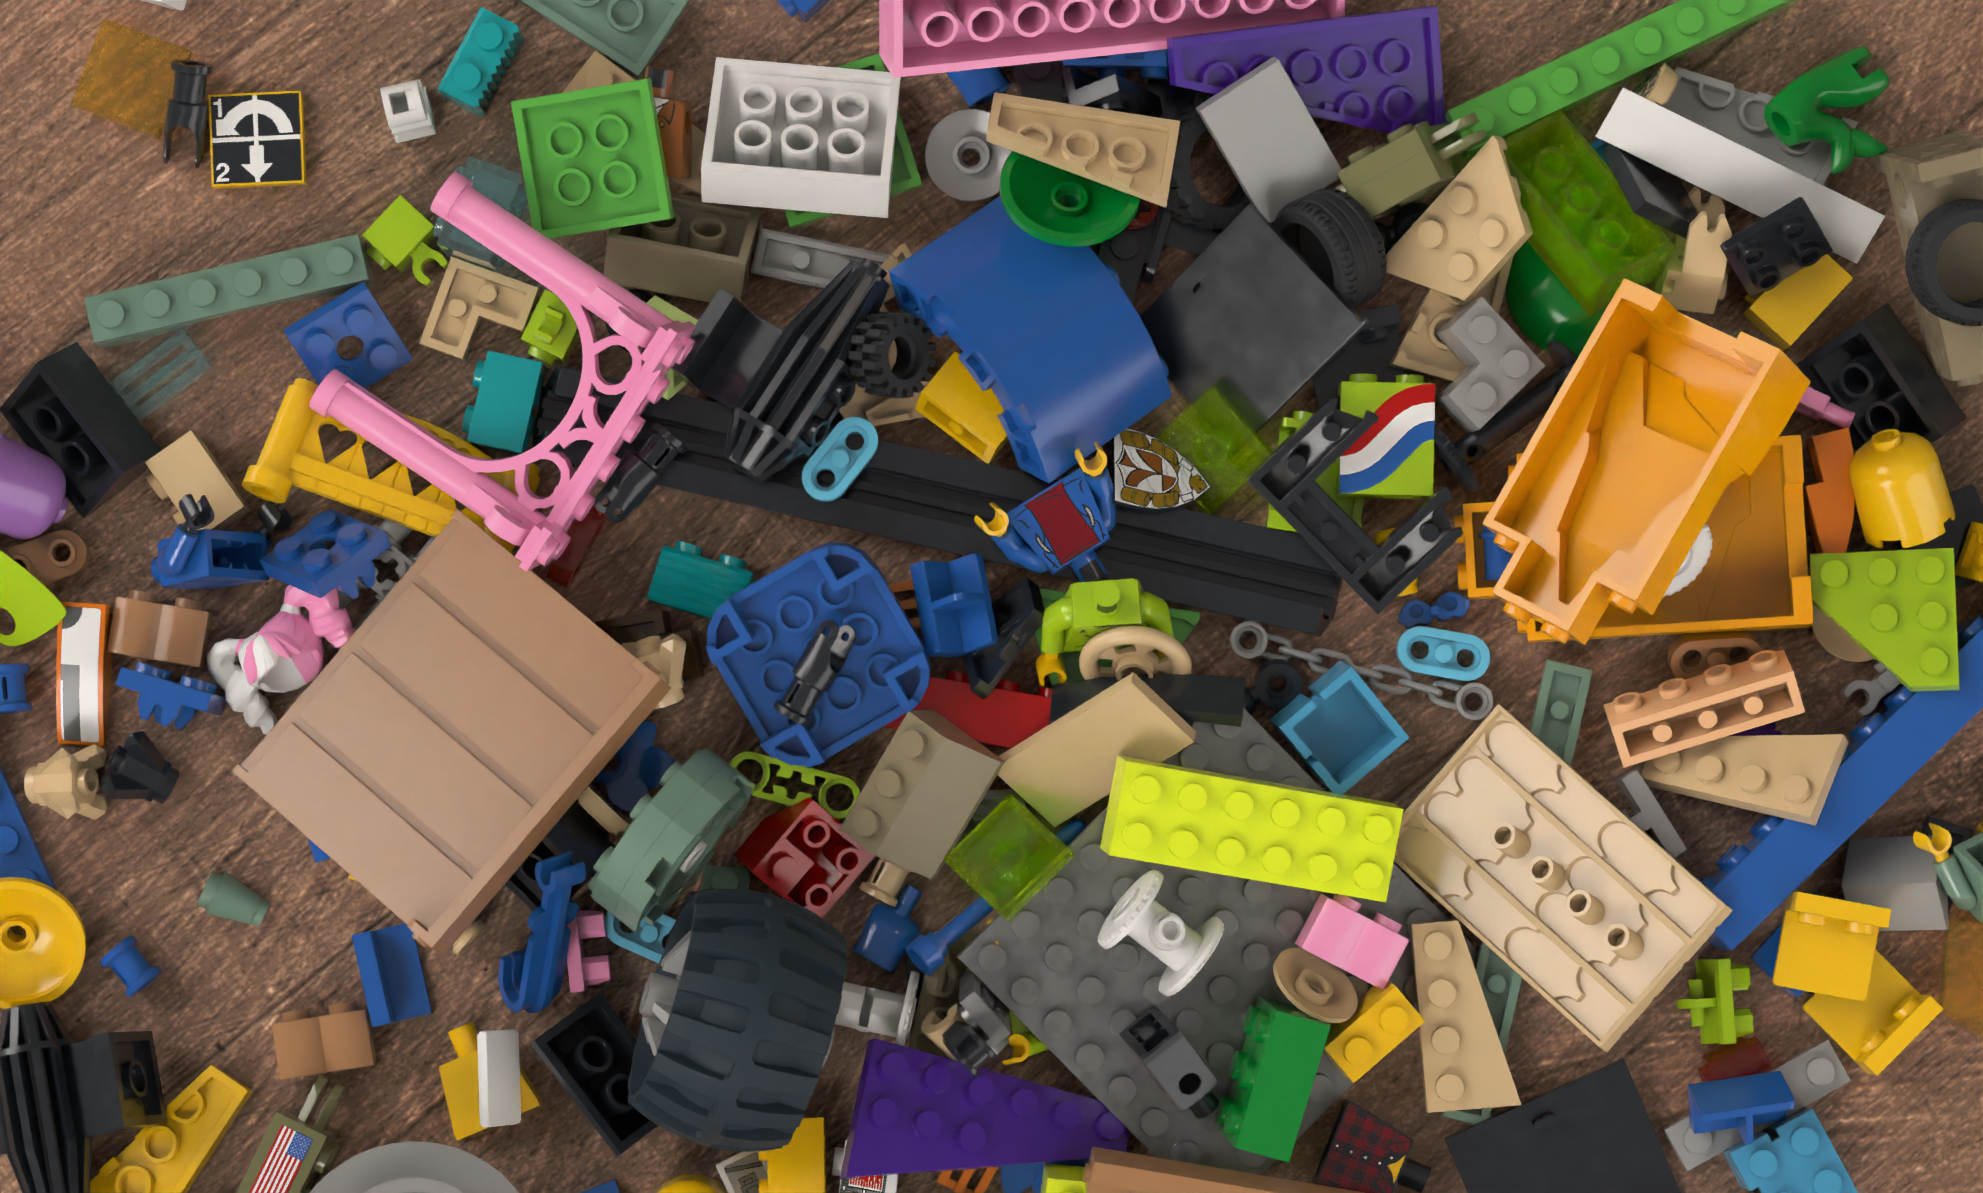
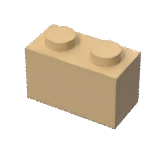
(192, 469)

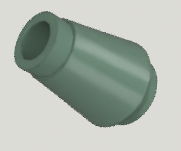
(232, 900)

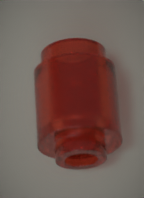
(1734, 1060)

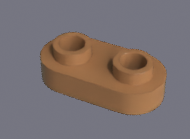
(41, 556)
(1712, 650)

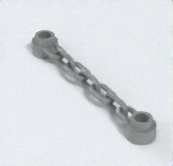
(1372, 674)

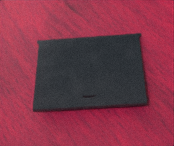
(1253, 324)
(1588, 1145)

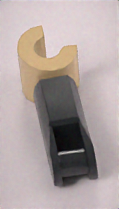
(958, 1039)

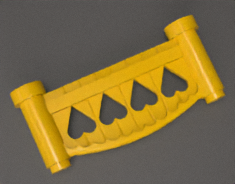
(296, 458)

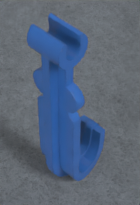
(535, 975)

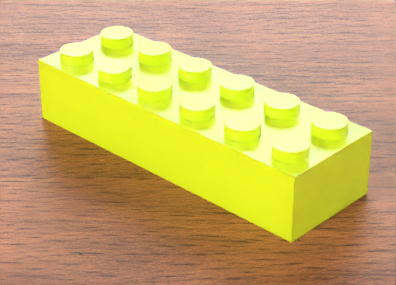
(1251, 829)

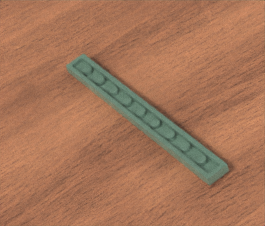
(1557, 724)

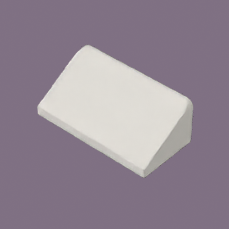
(499, 1077)

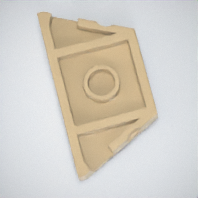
(1466, 229)

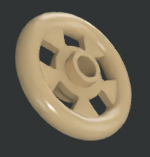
(1134, 658)

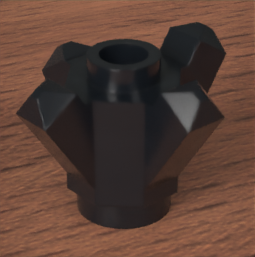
(138, 772)

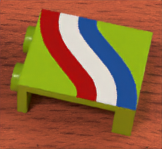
(1398, 450)

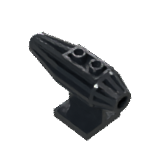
(777, 380)
(66, 1093)

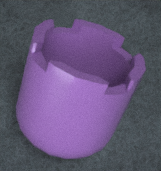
(29, 490)

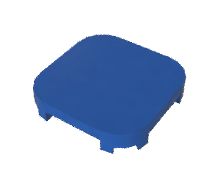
(767, 626)

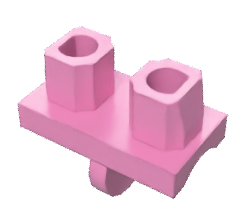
(588, 970)

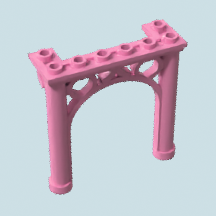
(462, 475)

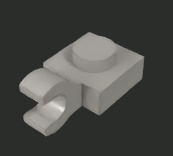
(1874, 689)

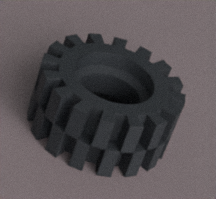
(873, 352)

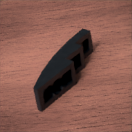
(1189, 695)

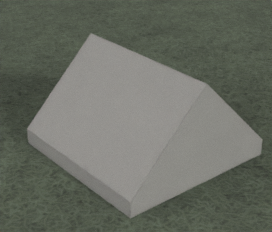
(1896, 877)

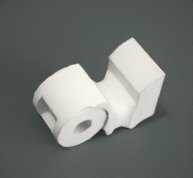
(408, 110)

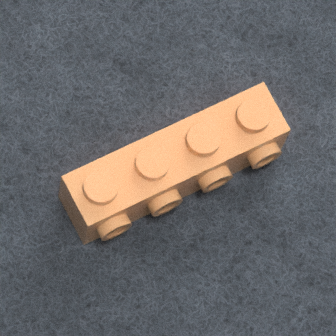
(1704, 707)

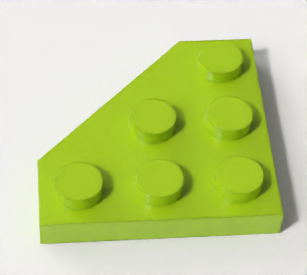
(1895, 609)

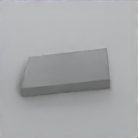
(1269, 139)

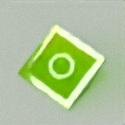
(1217, 444)
(1008, 857)

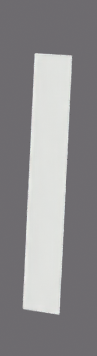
(1733, 171)

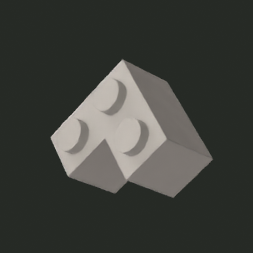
(1495, 363)

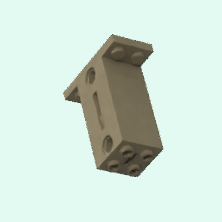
(1919, 181)

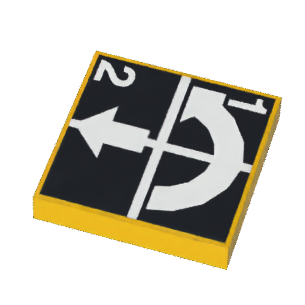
(257, 139)

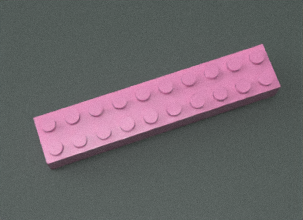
(981, 34)

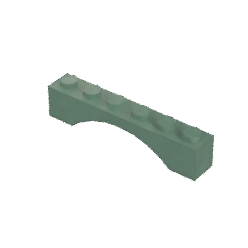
(254, 283)

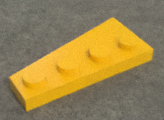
(174, 1154)

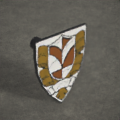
(1152, 474)

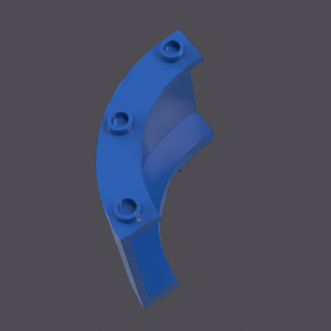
(1039, 331)

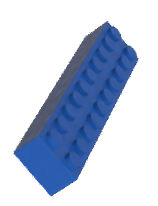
(1874, 766)

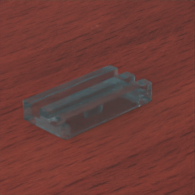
(172, 388)

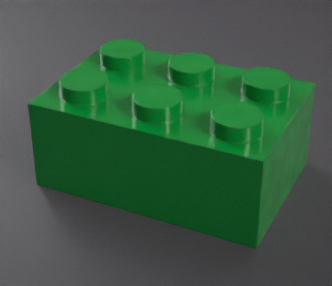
(1271, 1078)

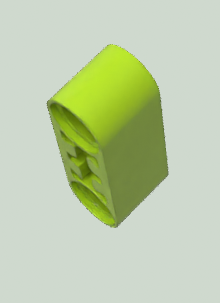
(787, 771)

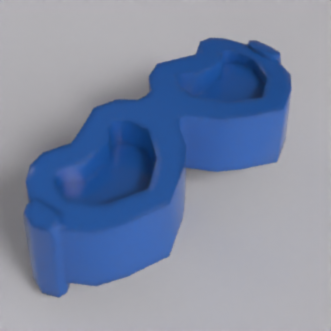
(1446, 607)

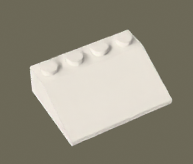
(800, 137)

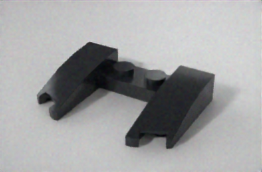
(1371, 570)

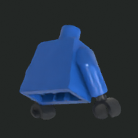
(215, 557)

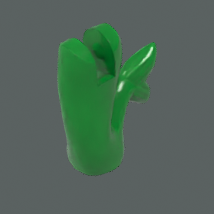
(1796, 112)

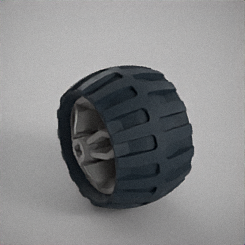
(737, 1020)

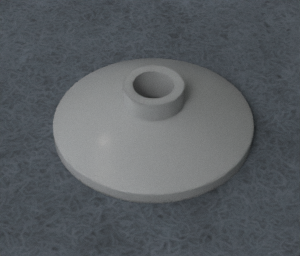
(944, 153)

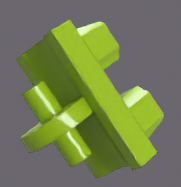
(1713, 1004)

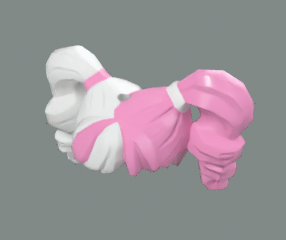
(280, 655)

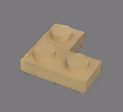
(473, 294)

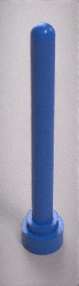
(929, 950)

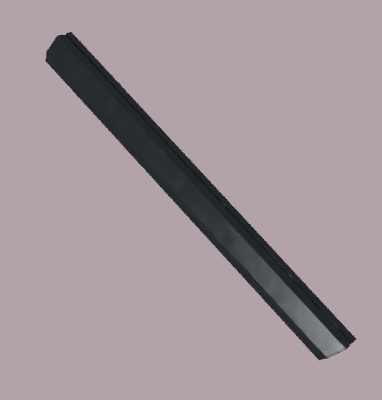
(934, 501)

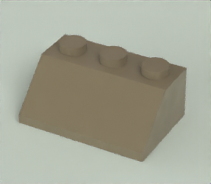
(686, 255)
(922, 793)

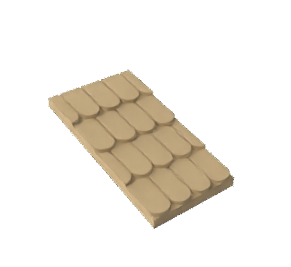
(1555, 878)

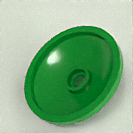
(1037, 198)
(1543, 304)

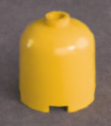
(1899, 489)

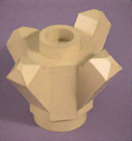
(667, 657)
(68, 783)

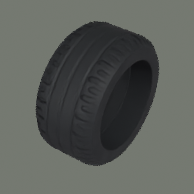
(1337, 241)
(1922, 259)

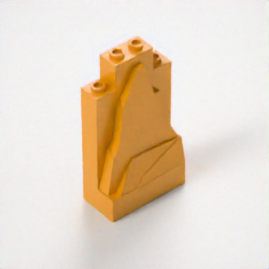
(1634, 461)
(1750, 581)

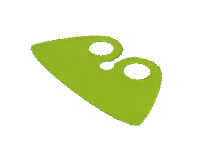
(28, 601)

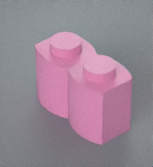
(1353, 940)

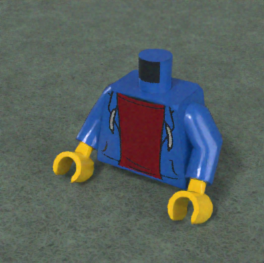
(1060, 523)

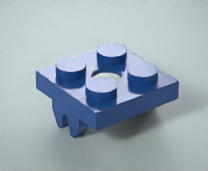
(354, 314)
(314, 569)
(170, 699)

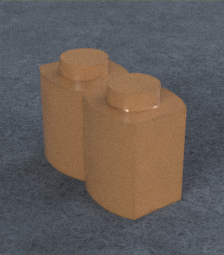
(160, 631)
(324, 1042)

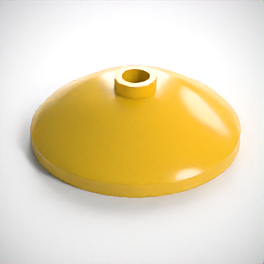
(51, 950)

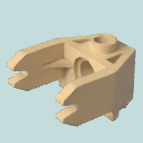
(1697, 267)

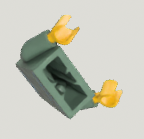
(1959, 871)

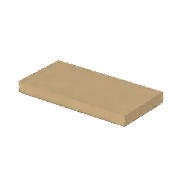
(1076, 756)

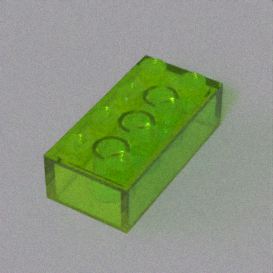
(1581, 214)

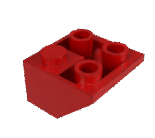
(804, 856)

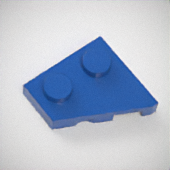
(1149, 63)

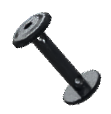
(1505, 423)

